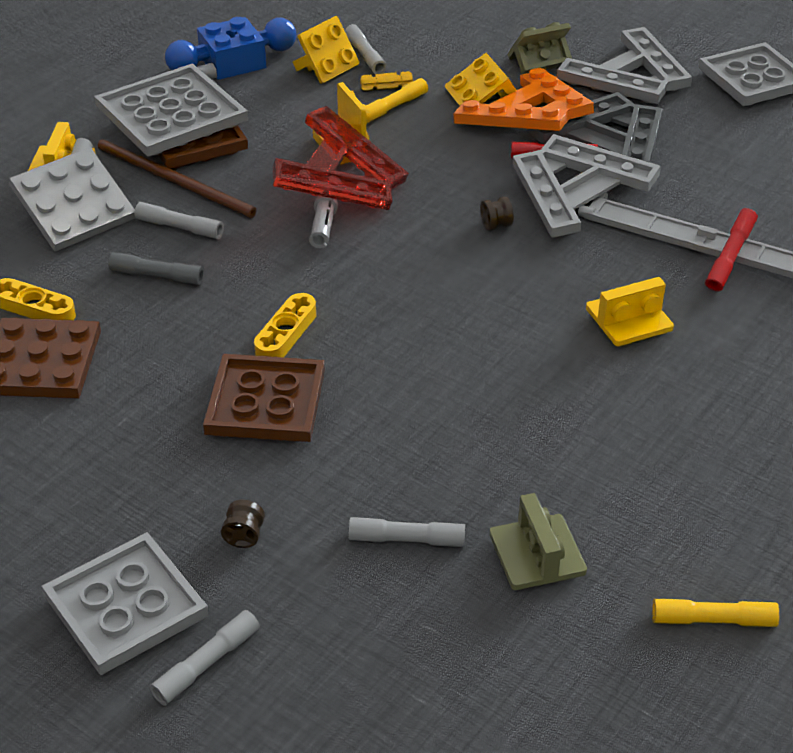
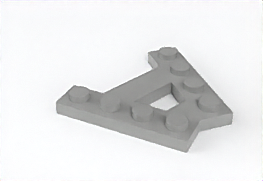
(615, 76)
(600, 173)

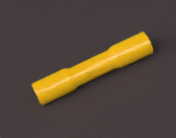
(405, 94)
(741, 613)

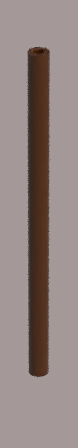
(177, 178)

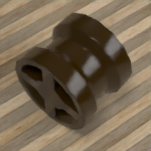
(496, 213)
(242, 523)

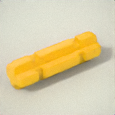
(385, 81)

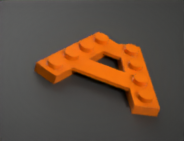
(519, 108)

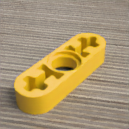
(51, 304)
(285, 339)

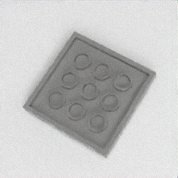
(171, 109)

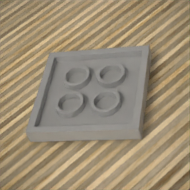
(750, 73)
(72, 199)
(124, 602)

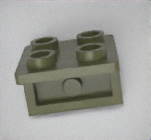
(541, 47)
(537, 547)

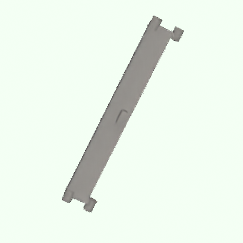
(686, 234)

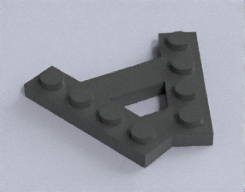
(589, 129)

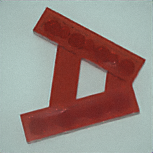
(320, 173)

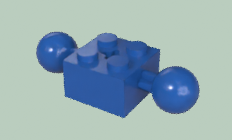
(232, 46)

